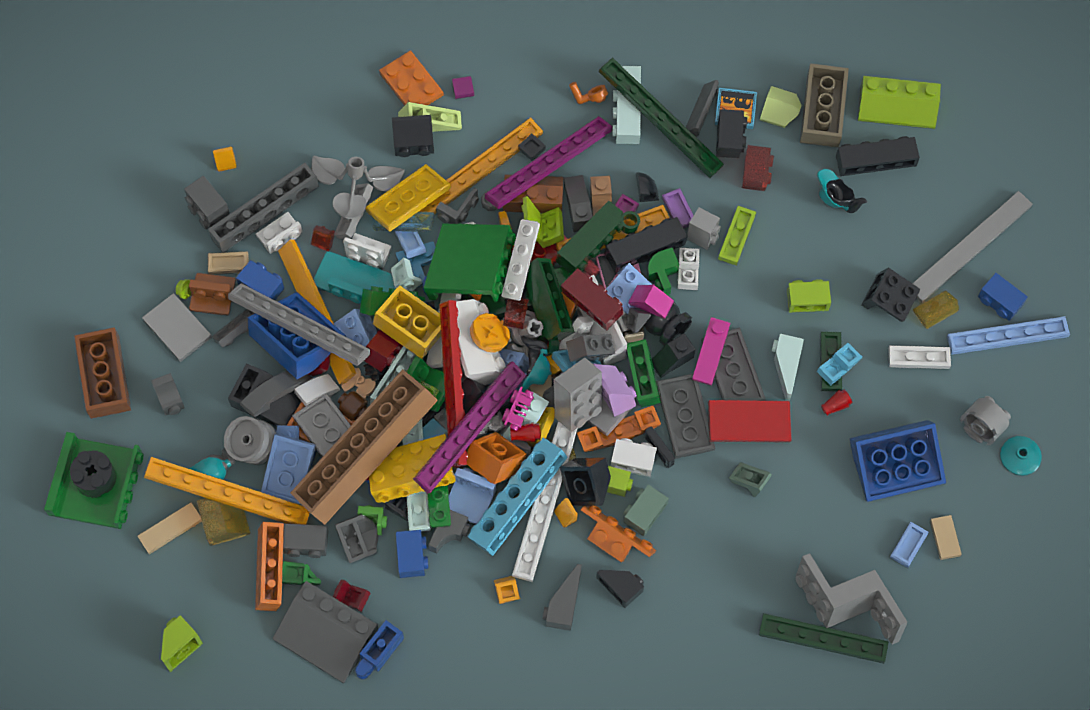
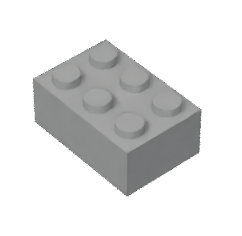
(578, 394)

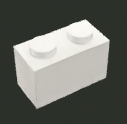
(633, 456)

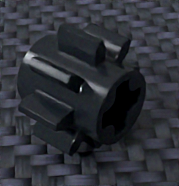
(374, 373)

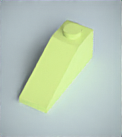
(442, 118)

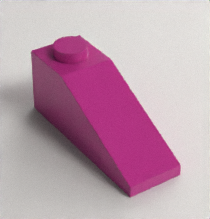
(711, 351)

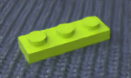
(737, 235)

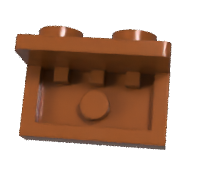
(211, 293)

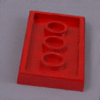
(749, 421)

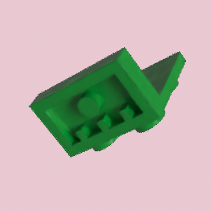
(423, 372)

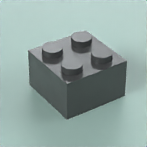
(205, 202)

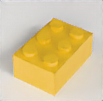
(409, 321)

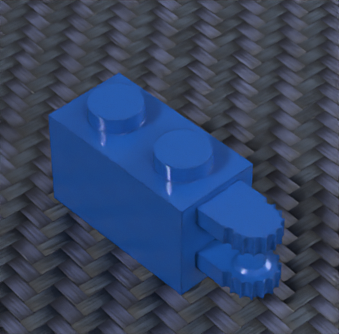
(379, 649)

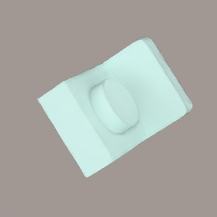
(403, 275)

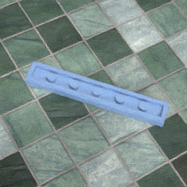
(1008, 335)

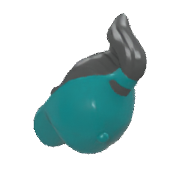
(214, 465)

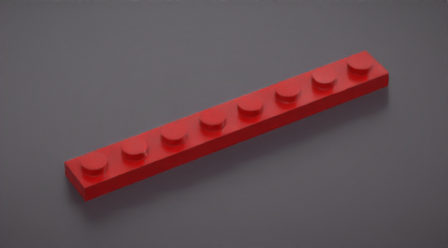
(452, 370)

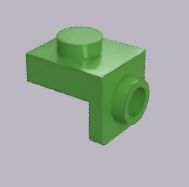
(376, 515)

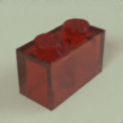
(757, 167)

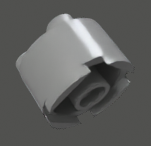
(985, 420)

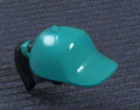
(836, 193)
(539, 365)

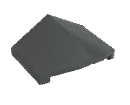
(358, 537)

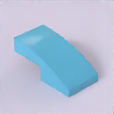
(839, 364)

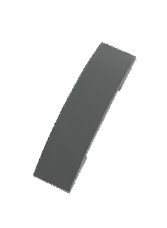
(271, 390)

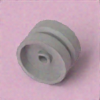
(249, 440)

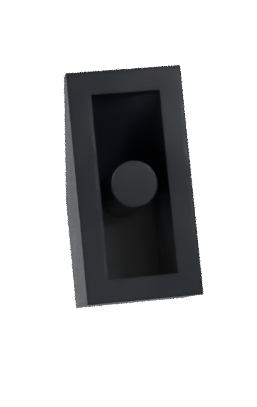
(673, 355)
(621, 585)

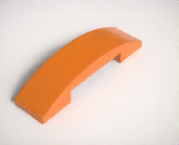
(629, 427)

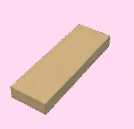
(170, 528)

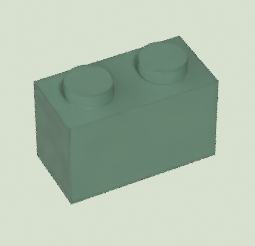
(645, 510)

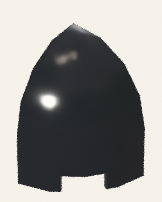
(646, 188)

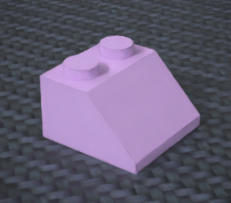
(615, 390)

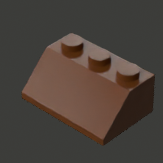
(545, 195)

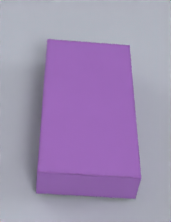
(678, 207)

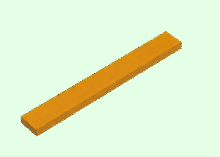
(485, 163)
(307, 289)
(226, 492)

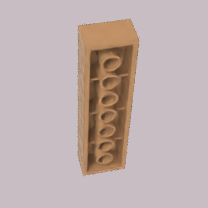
(363, 446)

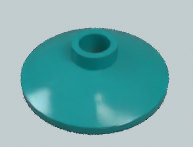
(1014, 461)

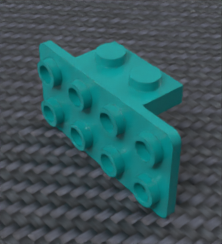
(349, 277)

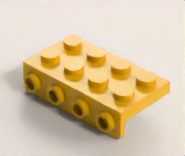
(396, 472)

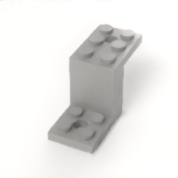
(851, 599)

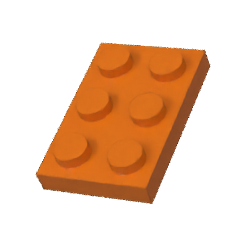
(411, 80)

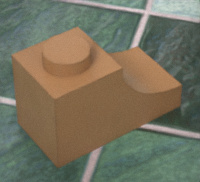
(600, 192)

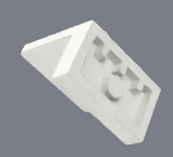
(367, 250)

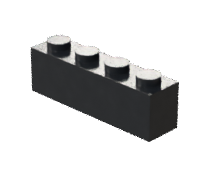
(877, 156)
(645, 244)

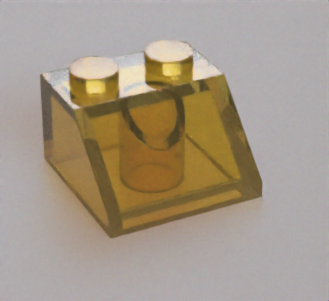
(222, 521)

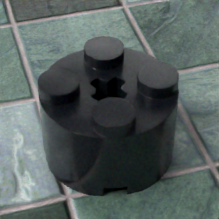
(86, 464)

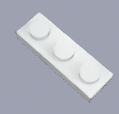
(919, 357)

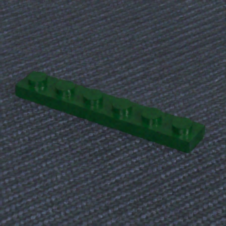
(823, 638)

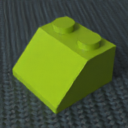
(178, 642)

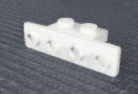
(520, 259)

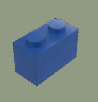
(259, 279)
(1002, 297)
(410, 553)

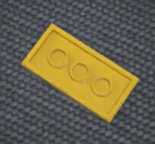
(408, 197)

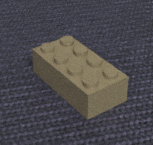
(824, 105)

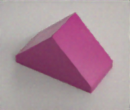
(651, 300)

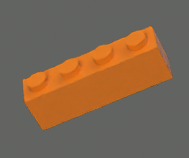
(269, 566)

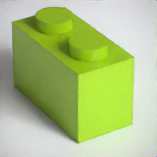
(808, 296)

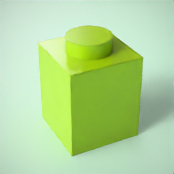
(619, 482)

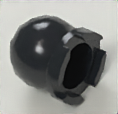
(670, 326)

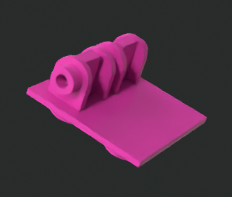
(509, 416)

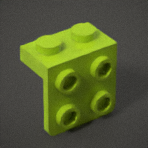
(550, 222)

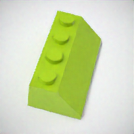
(899, 102)

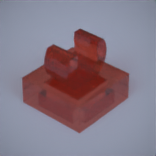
(322, 238)

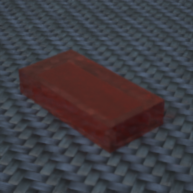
(515, 313)

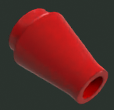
(839, 401)
(528, 432)

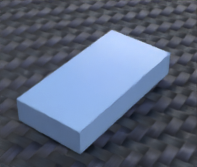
(410, 243)
(909, 544)

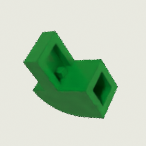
(660, 266)

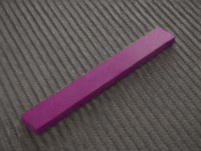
(548, 162)
(469, 427)

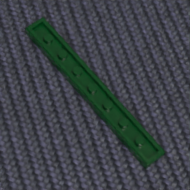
(661, 117)

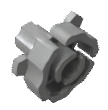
(531, 330)

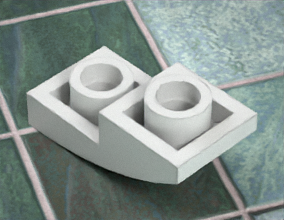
(688, 268)
(316, 388)

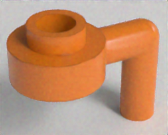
(596, 94)

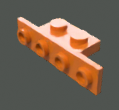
(613, 537)

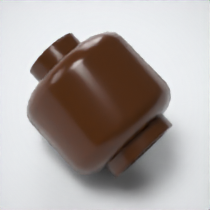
(352, 405)

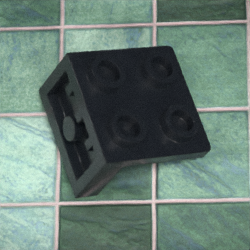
(891, 294)

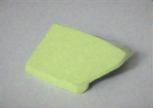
(780, 107)

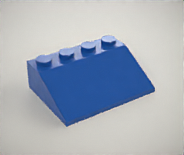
(287, 348)
(898, 460)

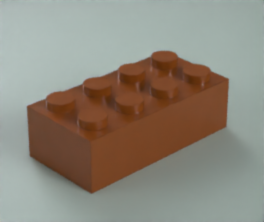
(102, 373)

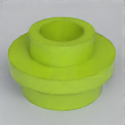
(182, 289)

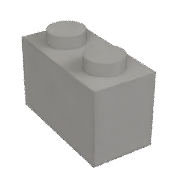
(703, 228)

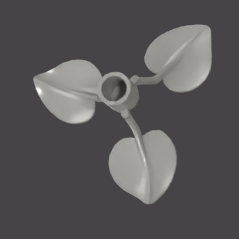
(351, 205)

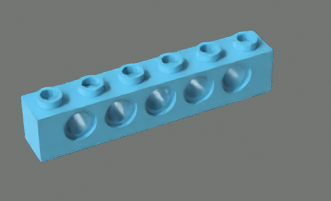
(518, 506)

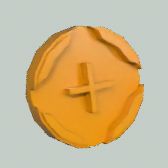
(489, 333)

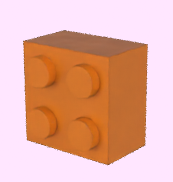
(495, 457)

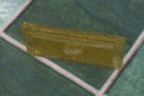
(936, 309)

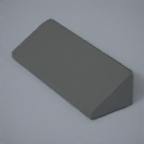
(702, 107)

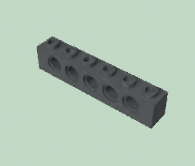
(263, 207)

